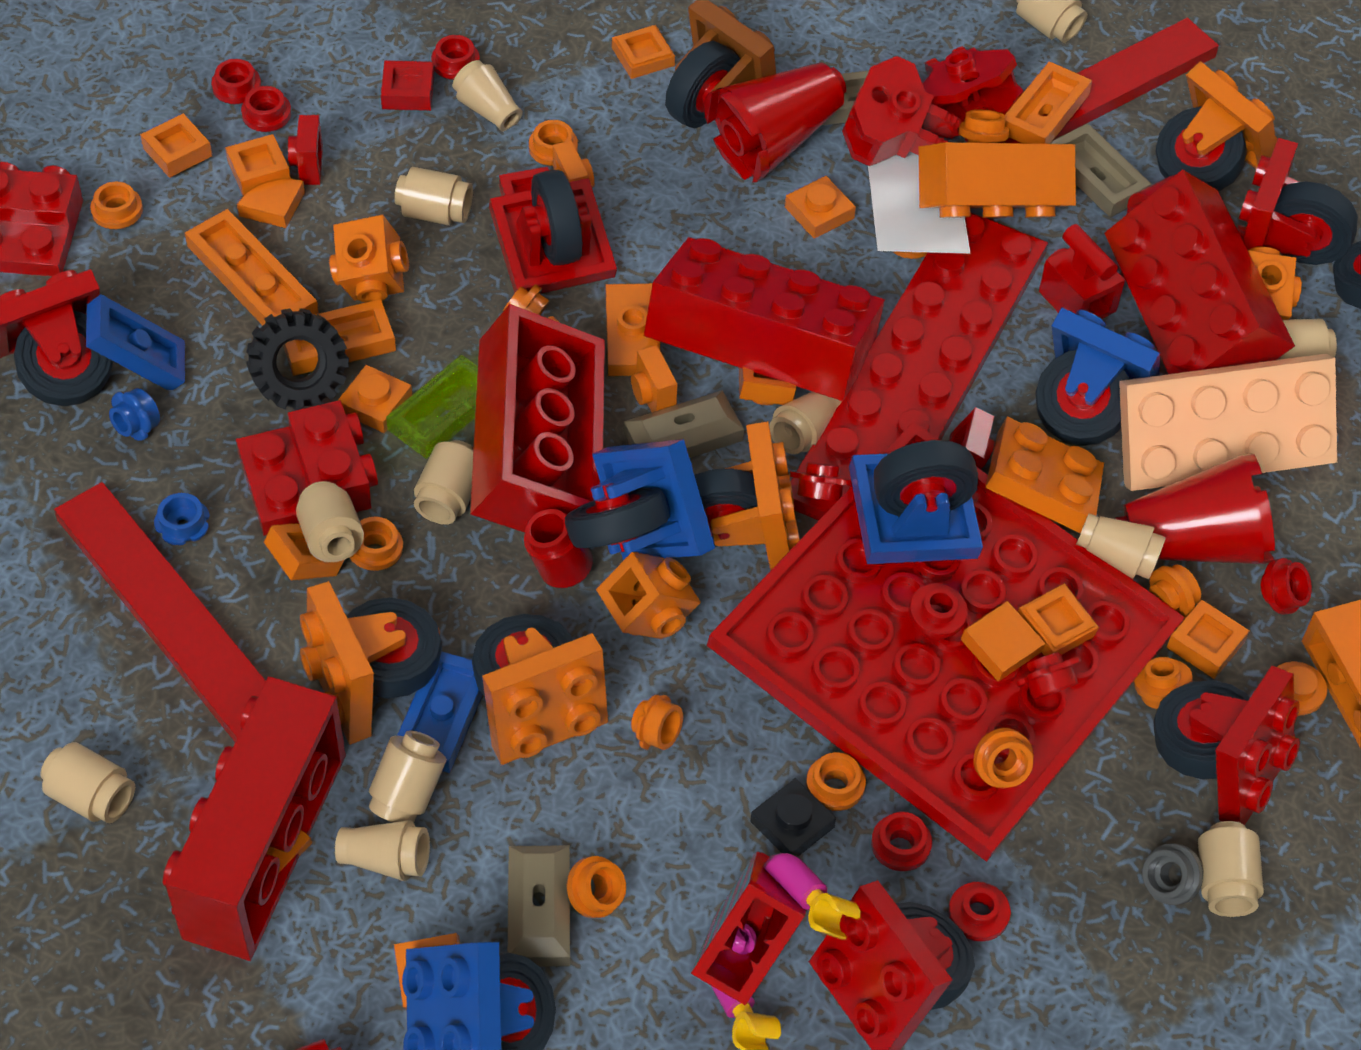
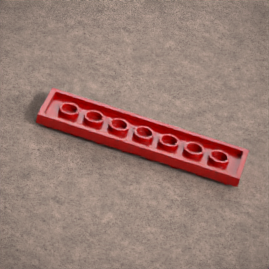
(928, 348)

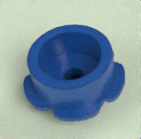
(134, 414)
(180, 507)

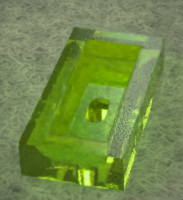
(418, 418)

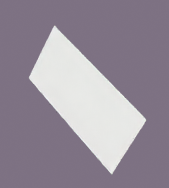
(897, 215)

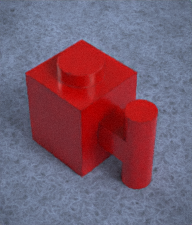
(1081, 276)

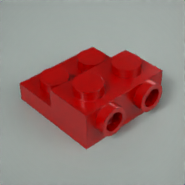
(37, 219)
(310, 450)

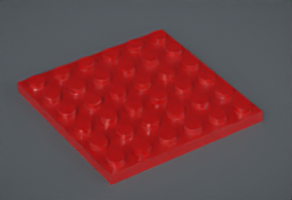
(911, 709)

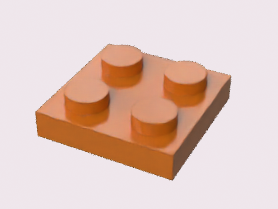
(1045, 474)

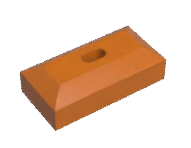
(1053, 93)
(362, 328)

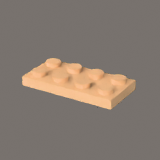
(1212, 415)

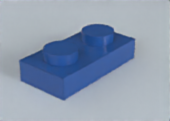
(135, 343)
(445, 706)

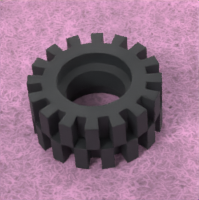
(294, 326)

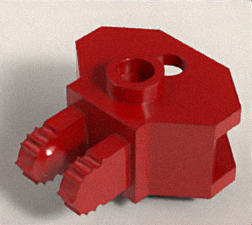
(973, 81)
(891, 115)

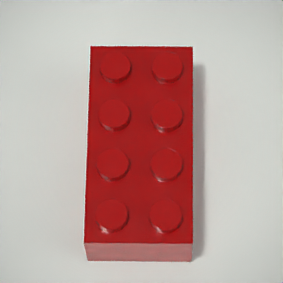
(1196, 280)
(763, 317)
(535, 418)
(261, 799)

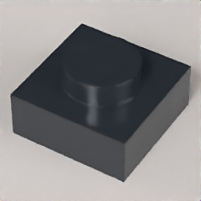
(793, 819)

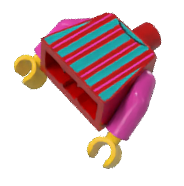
(753, 931)

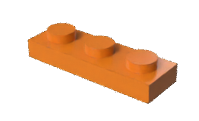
(247, 267)

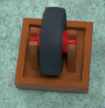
(721, 56)

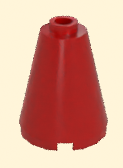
(772, 115)
(1211, 515)

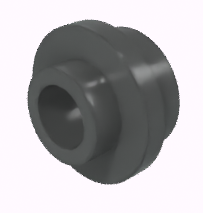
(1156, 874)

